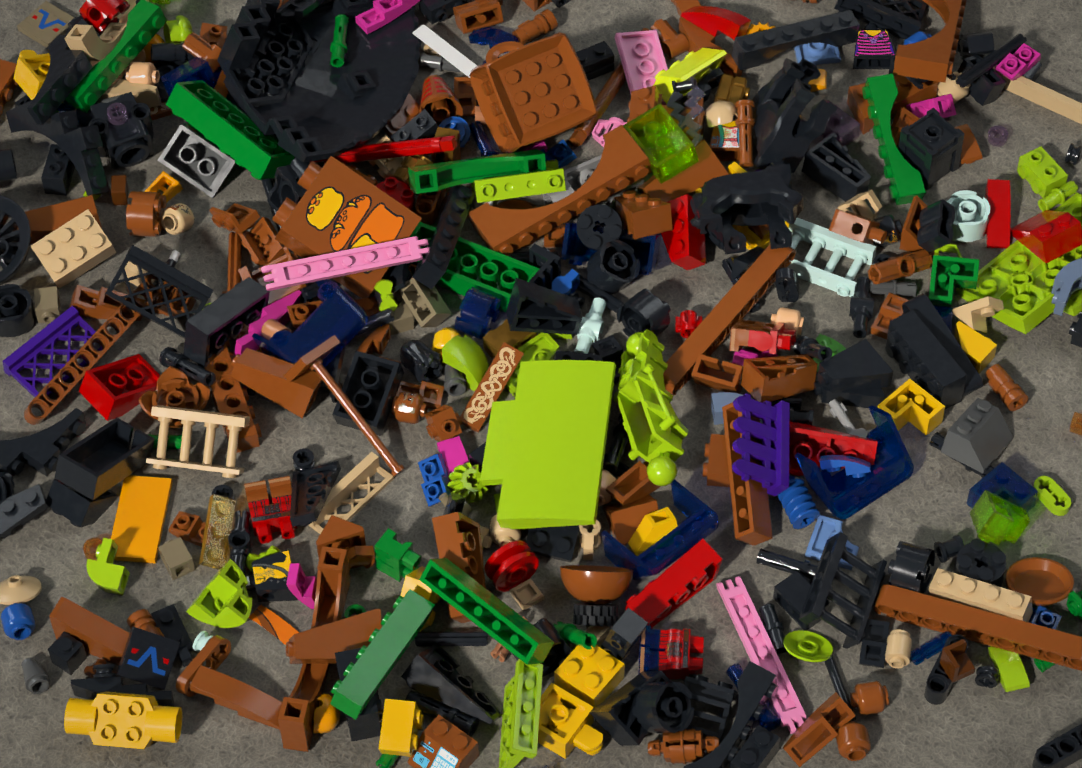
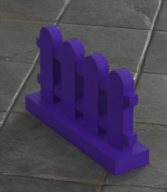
(774, 446)

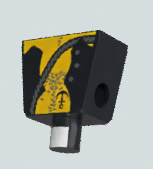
(270, 578)

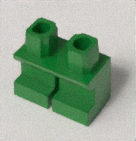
(395, 558)

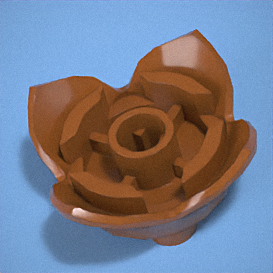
(174, 388)

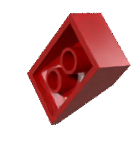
(1049, 234)
(118, 385)

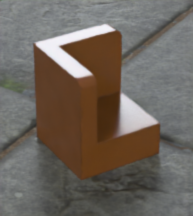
(956, 662)

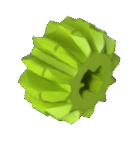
(467, 483)

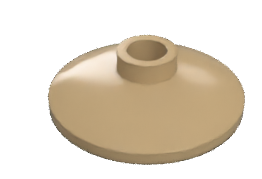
(19, 589)

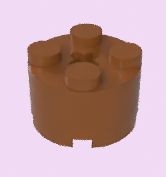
(144, 213)

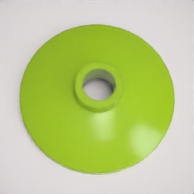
(808, 646)

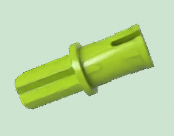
(1057, 196)

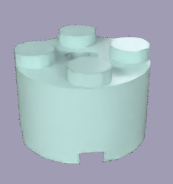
(970, 216)

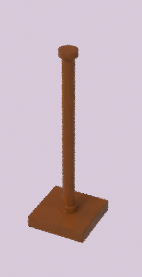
(313, 360)

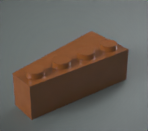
(907, 94)

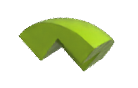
(467, 358)
(224, 599)

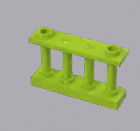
(521, 185)

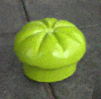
(177, 29)

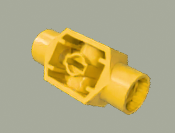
(123, 720)

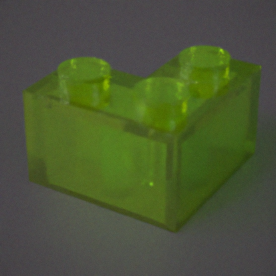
(998, 519)

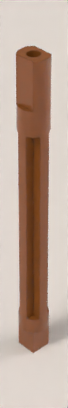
(602, 102)

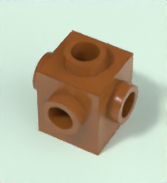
(443, 423)

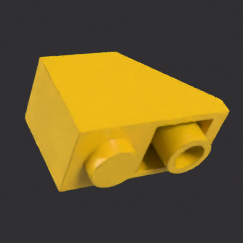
(977, 347)
(652, 529)

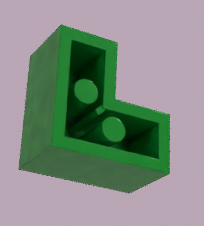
(950, 273)

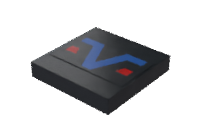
(148, 658)

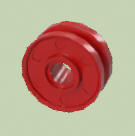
(511, 565)

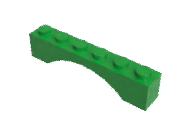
(141, 27)
(452, 173)
(903, 178)

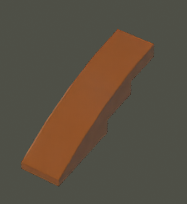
(237, 696)

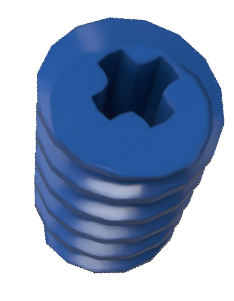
(798, 504)

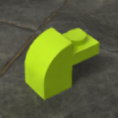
(104, 573)

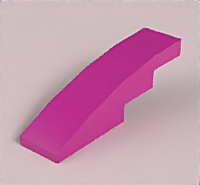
(383, 13)
(275, 311)

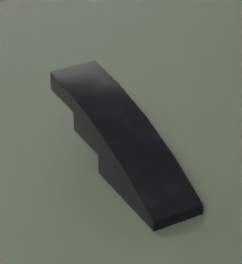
(91, 687)

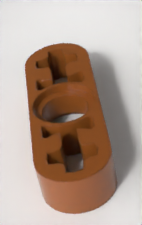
(213, 653)

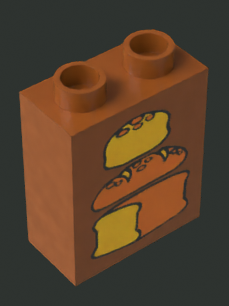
(340, 215)

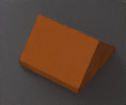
(911, 227)
(627, 517)
(340, 534)

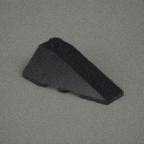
(436, 676)

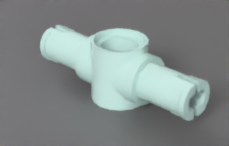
(590, 326)

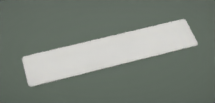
(444, 49)

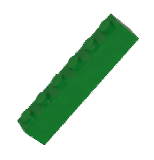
(486, 611)
(382, 653)

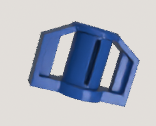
(566, 284)

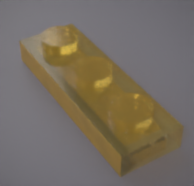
(216, 532)

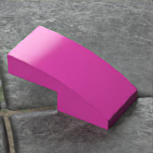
(943, 104)
(453, 453)
(302, 586)

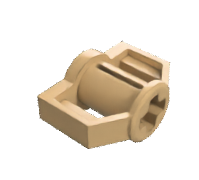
(860, 206)
(590, 539)

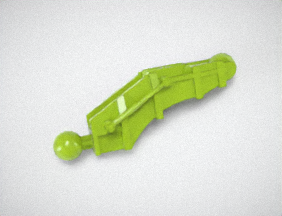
(646, 408)

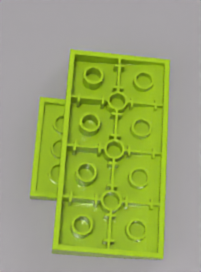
(1026, 281)
(550, 444)

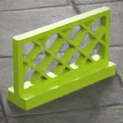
(521, 715)

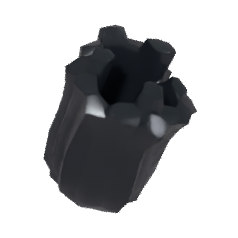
(421, 360)

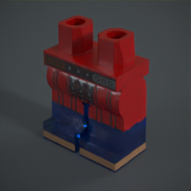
(670, 652)

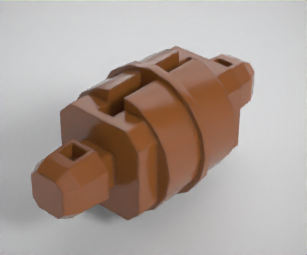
(683, 746)

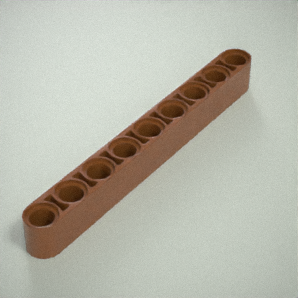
(725, 314)
(88, 354)
(981, 626)

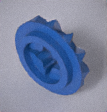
(459, 124)

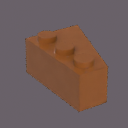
(643, 214)
(778, 376)

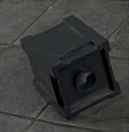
(931, 147)

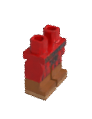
(761, 335)
(270, 517)

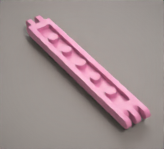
(344, 262)
(761, 650)

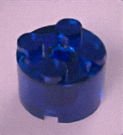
(477, 313)

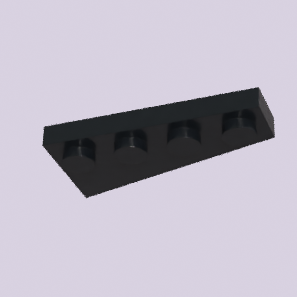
(311, 491)
(21, 508)

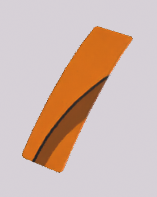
(273, 624)

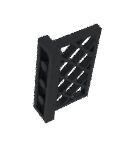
(887, 19)
(163, 272)

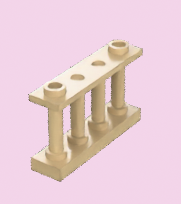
(211, 422)

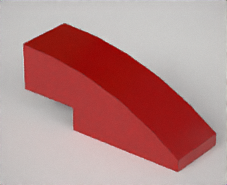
(717, 21)
(998, 226)

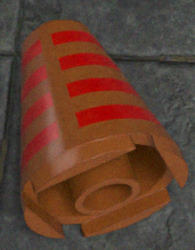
(439, 99)

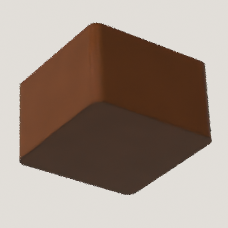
(119, 190)

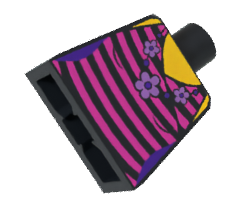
(873, 48)

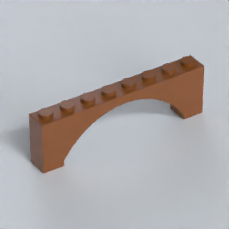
(934, 56)
(511, 229)
(298, 709)

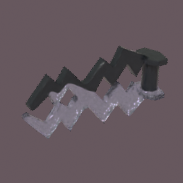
(696, 94)

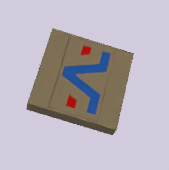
(45, 24)

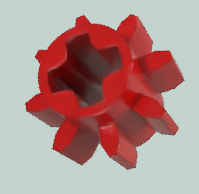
(687, 323)

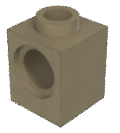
(47, 304)
(176, 558)

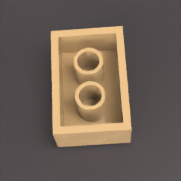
(73, 249)

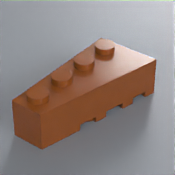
(460, 542)

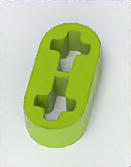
(1054, 494)

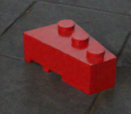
(684, 242)

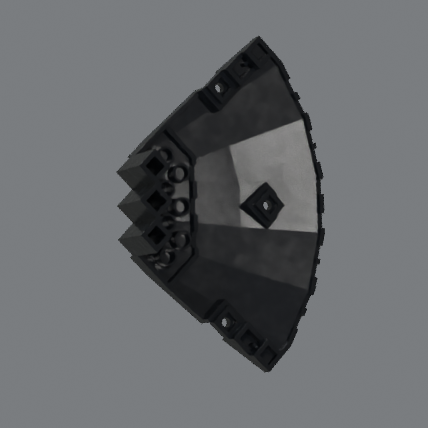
(306, 99)

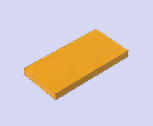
(141, 518)

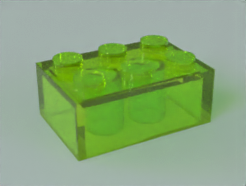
(662, 142)

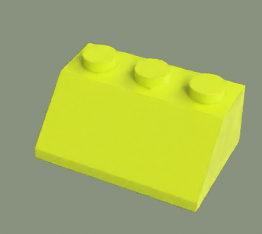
(694, 65)

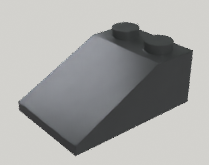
(197, 160)

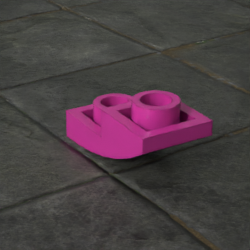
(1019, 63)

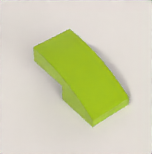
(1010, 668)

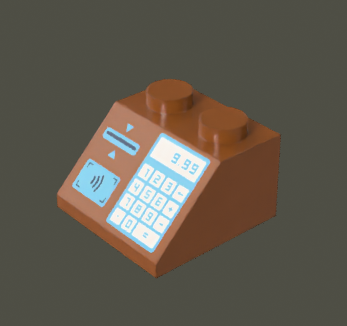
(444, 747)

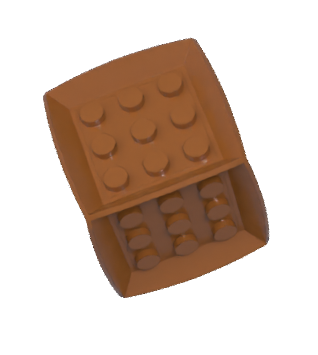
(532, 91)

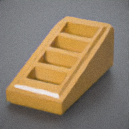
(163, 179)

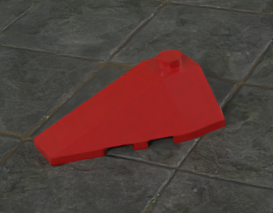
(818, 441)

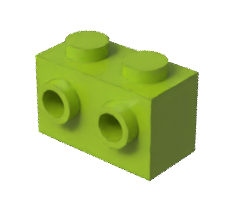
(1041, 171)

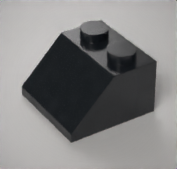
(75, 506)

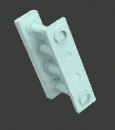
(840, 245)

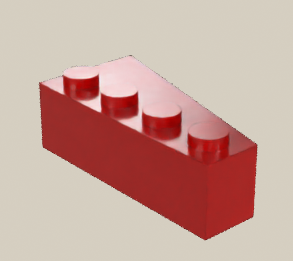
(677, 584)

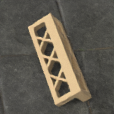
(348, 485)

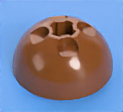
(596, 583)

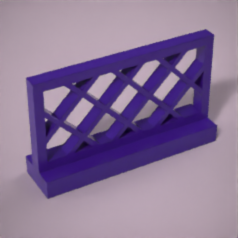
(40, 345)

